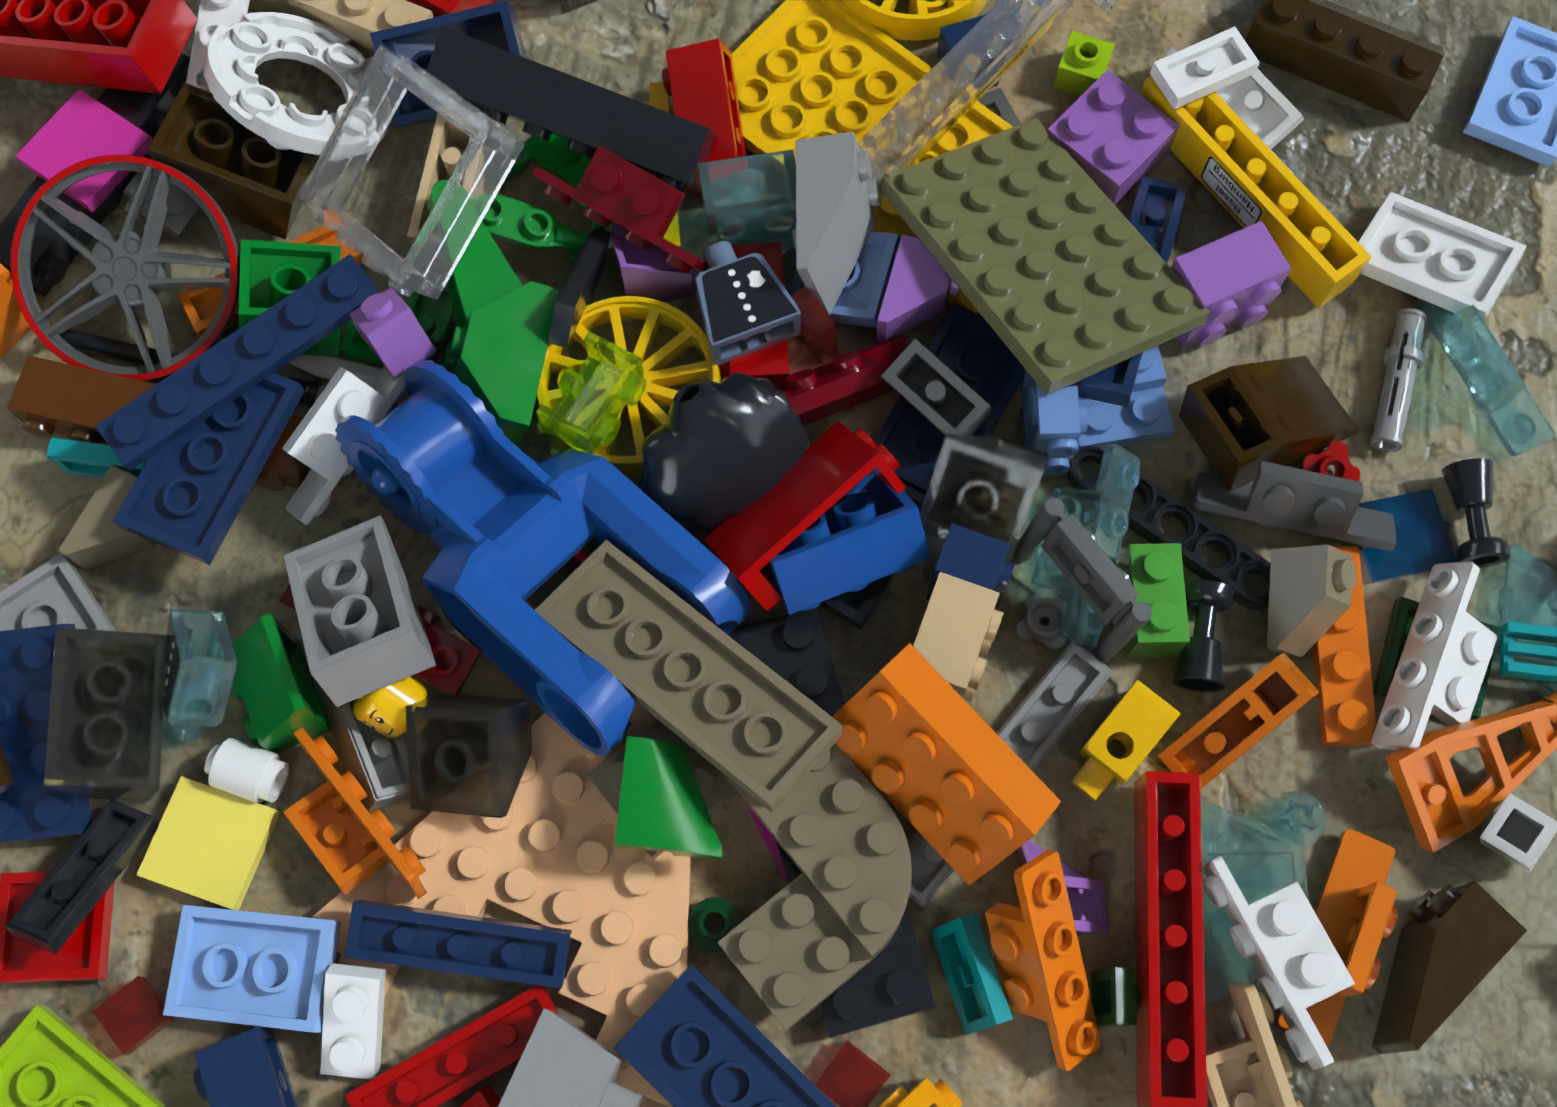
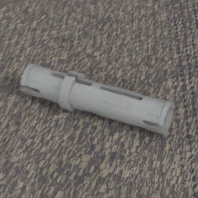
(1402, 362)

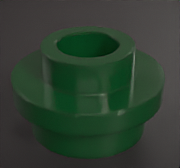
(699, 914)

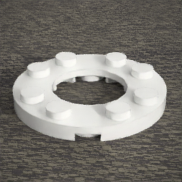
(265, 36)

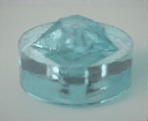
(1299, 816)

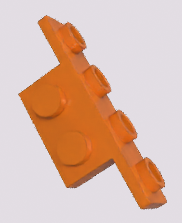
(342, 831)
(1356, 915)
(1043, 959)

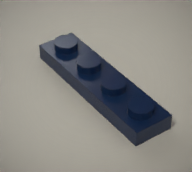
(458, 943)

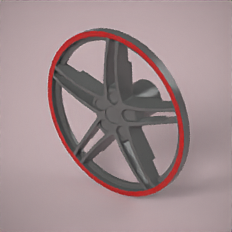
(126, 266)

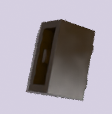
(1262, 414)

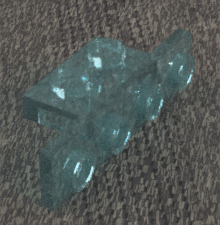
(1489, 377)
(1106, 516)

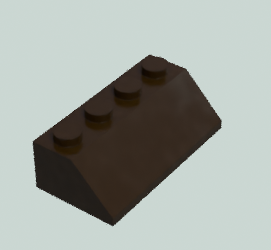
(1346, 53)

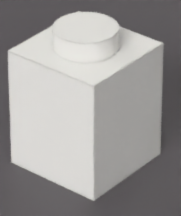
(1519, 833)

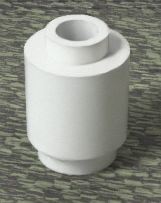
(246, 771)

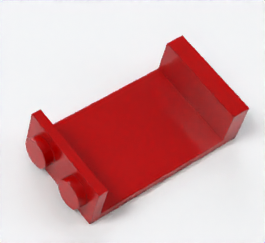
(803, 494)

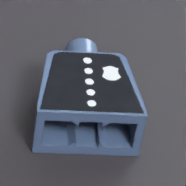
(743, 304)

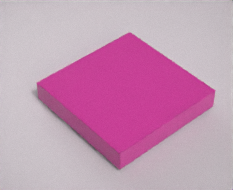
(80, 132)

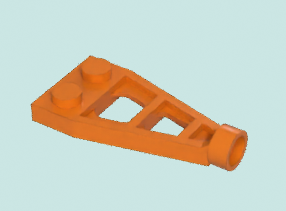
(1430, 785)

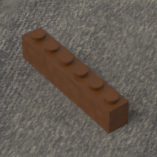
(75, 399)

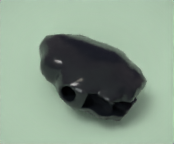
(720, 449)

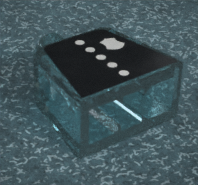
(197, 671)

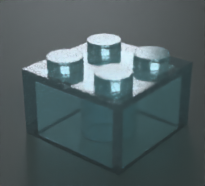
(750, 199)

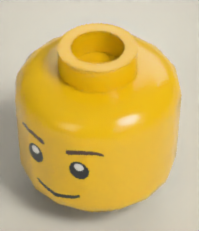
(385, 708)

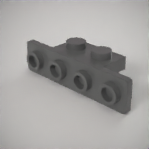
(1300, 502)

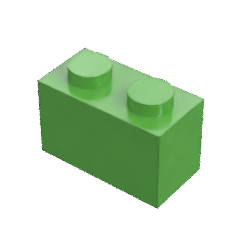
(1159, 580)

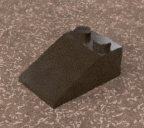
(232, 162)
(1440, 961)

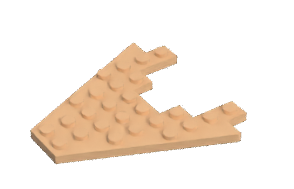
(562, 870)

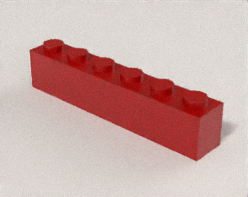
(1169, 941)

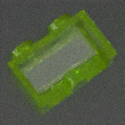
(595, 396)

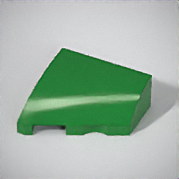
(663, 803)

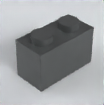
(936, 391)

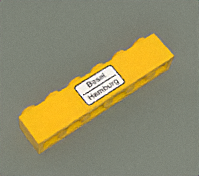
(1261, 188)

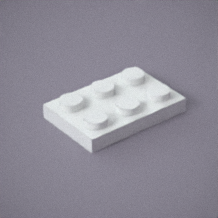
(1438, 256)

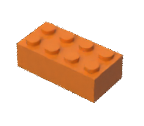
(943, 766)

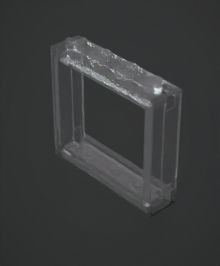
(459, 206)

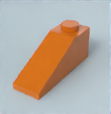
(1240, 720)

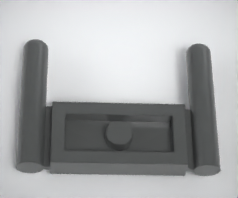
(1089, 571)

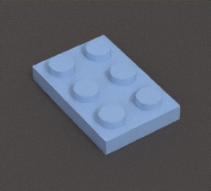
(1520, 94)
(251, 968)

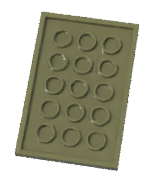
(1043, 254)

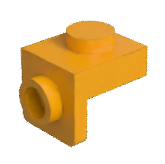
(923, 1095)

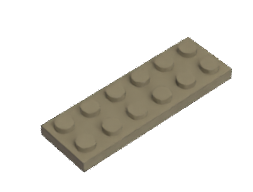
(691, 675)

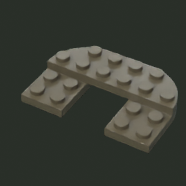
(849, 886)

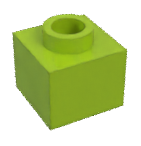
(1082, 63)

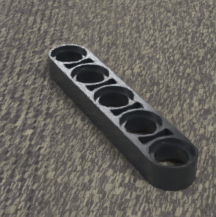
(1198, 534)

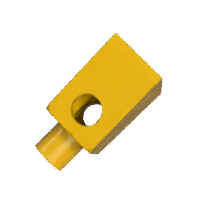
(1138, 725)

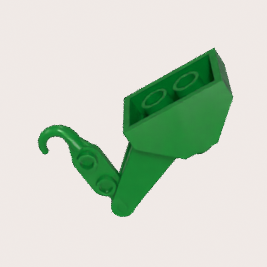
(499, 322)

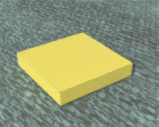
(209, 843)

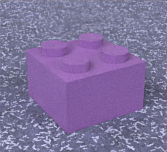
(1114, 135)
(1232, 280)

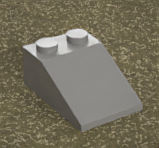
(832, 212)
(357, 612)

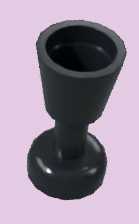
(1472, 493)
(1201, 660)

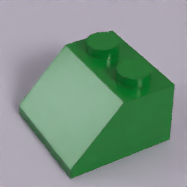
(276, 270)
(275, 687)

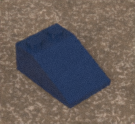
(416, 41)

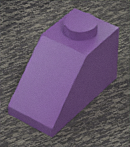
(914, 290)
(392, 331)

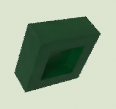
(1115, 997)

